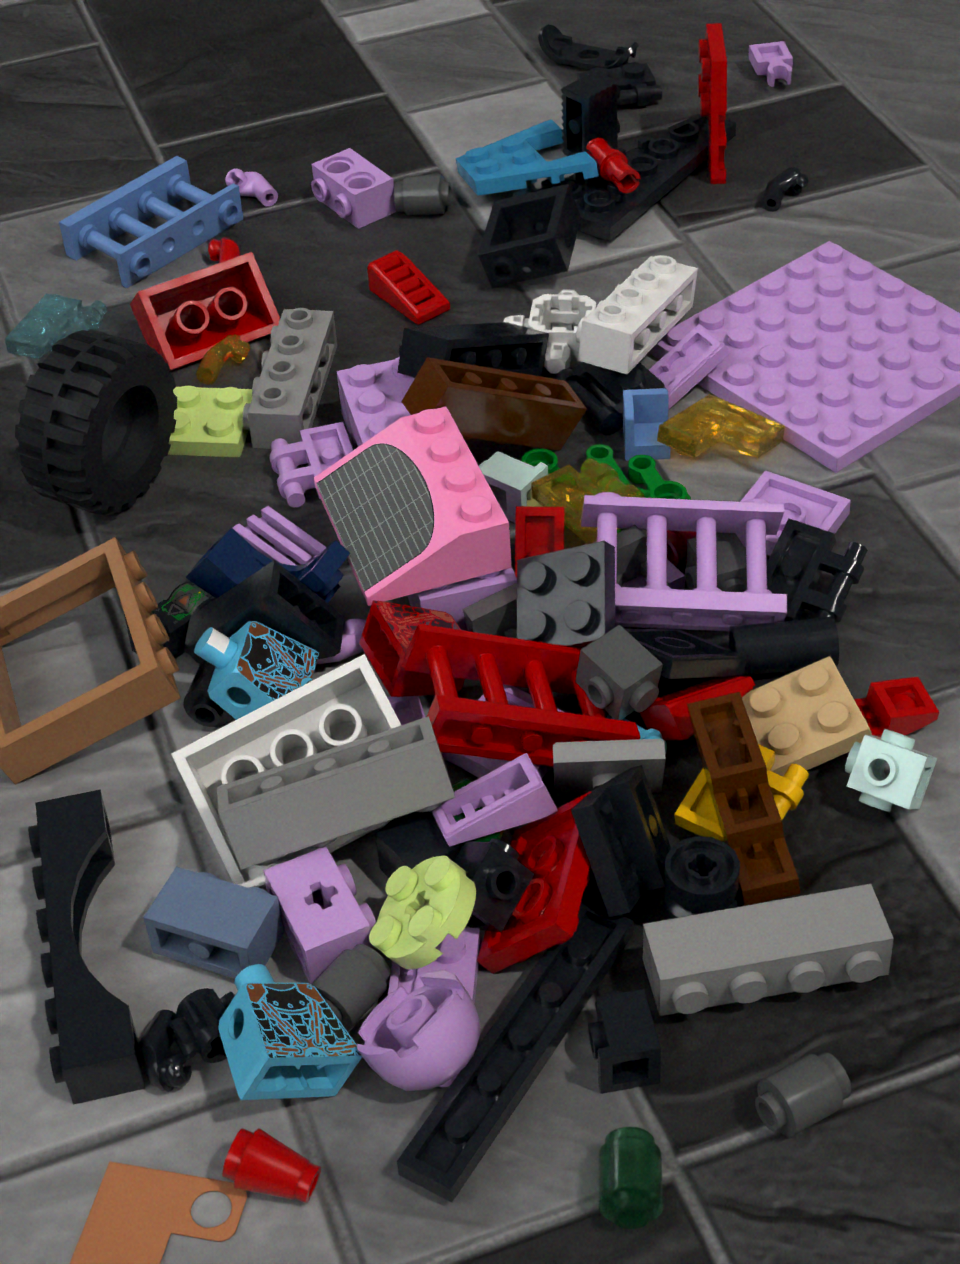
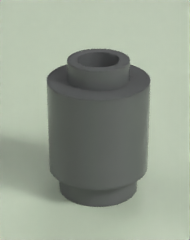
(422, 195)
(353, 983)
(802, 1093)

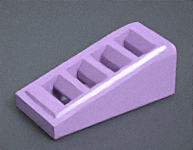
(508, 798)

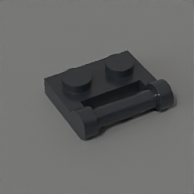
(611, 383)

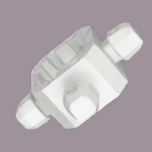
(559, 317)

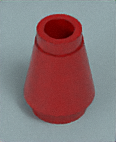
(269, 1167)

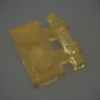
(567, 489)

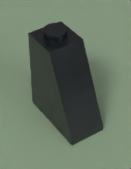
(276, 601)

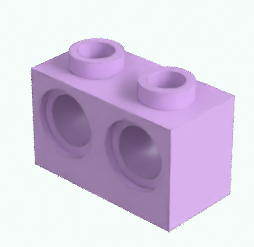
(353, 188)

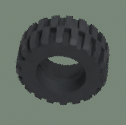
(96, 421)

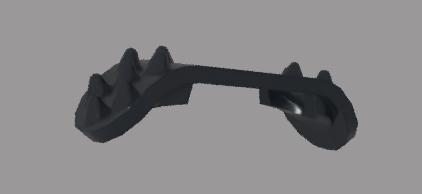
(563, 50)

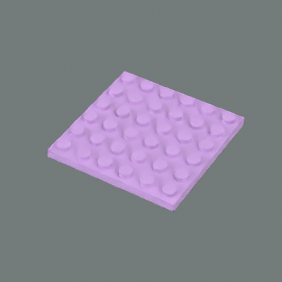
(832, 353)

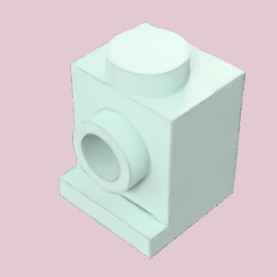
(512, 481)

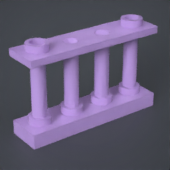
(706, 605)

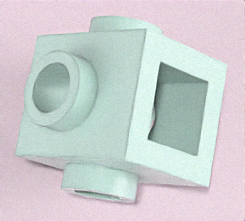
(908, 771)

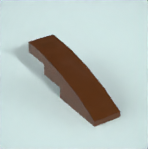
(743, 798)

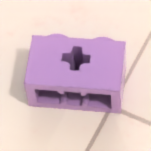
(319, 909)

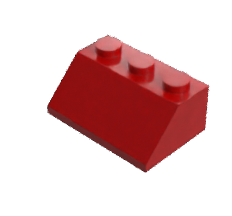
(203, 308)

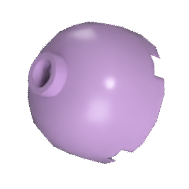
(422, 1035)

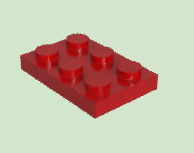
(553, 897)

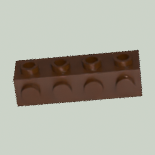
(498, 403)

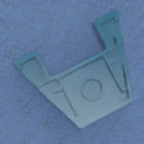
(514, 160)

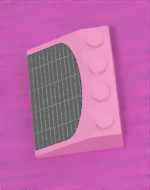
(415, 509)

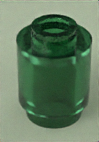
(630, 1178)

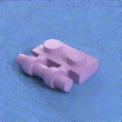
(318, 447)

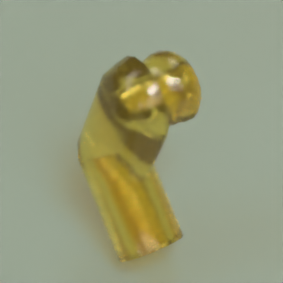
(216, 357)

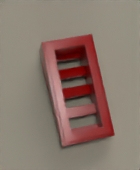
(403, 285)
(670, 712)

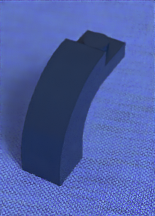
(234, 560)

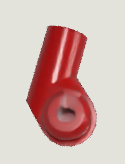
(223, 249)

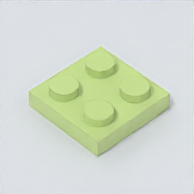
(209, 421)

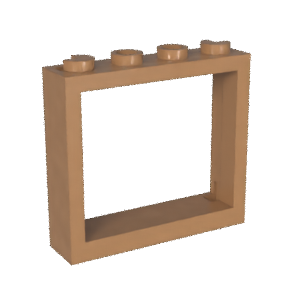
(107, 707)

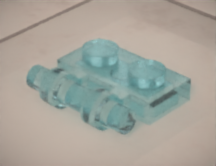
(50, 321)

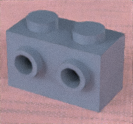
(213, 923)

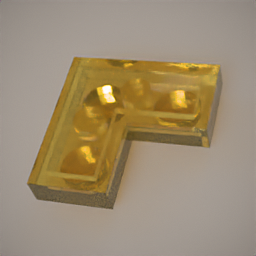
(717, 421)

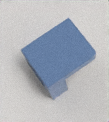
(641, 420)

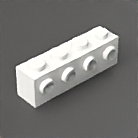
(637, 314)

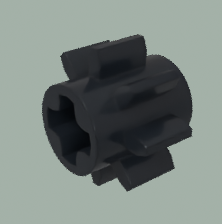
(198, 1024)

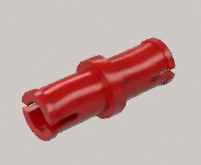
(613, 165)

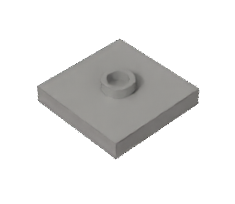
(589, 764)

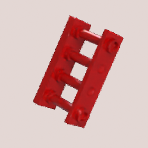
(493, 726)

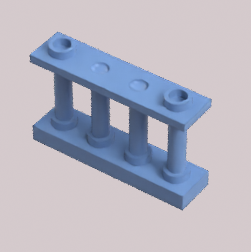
(138, 201)

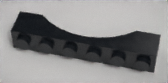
(93, 1026)

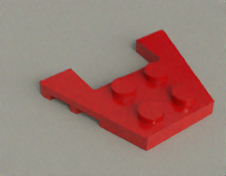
(713, 97)

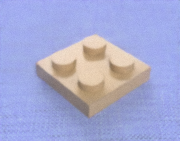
(806, 716)

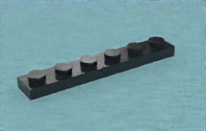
(513, 1054)

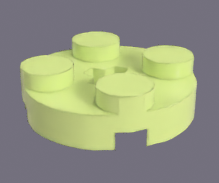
(422, 910)

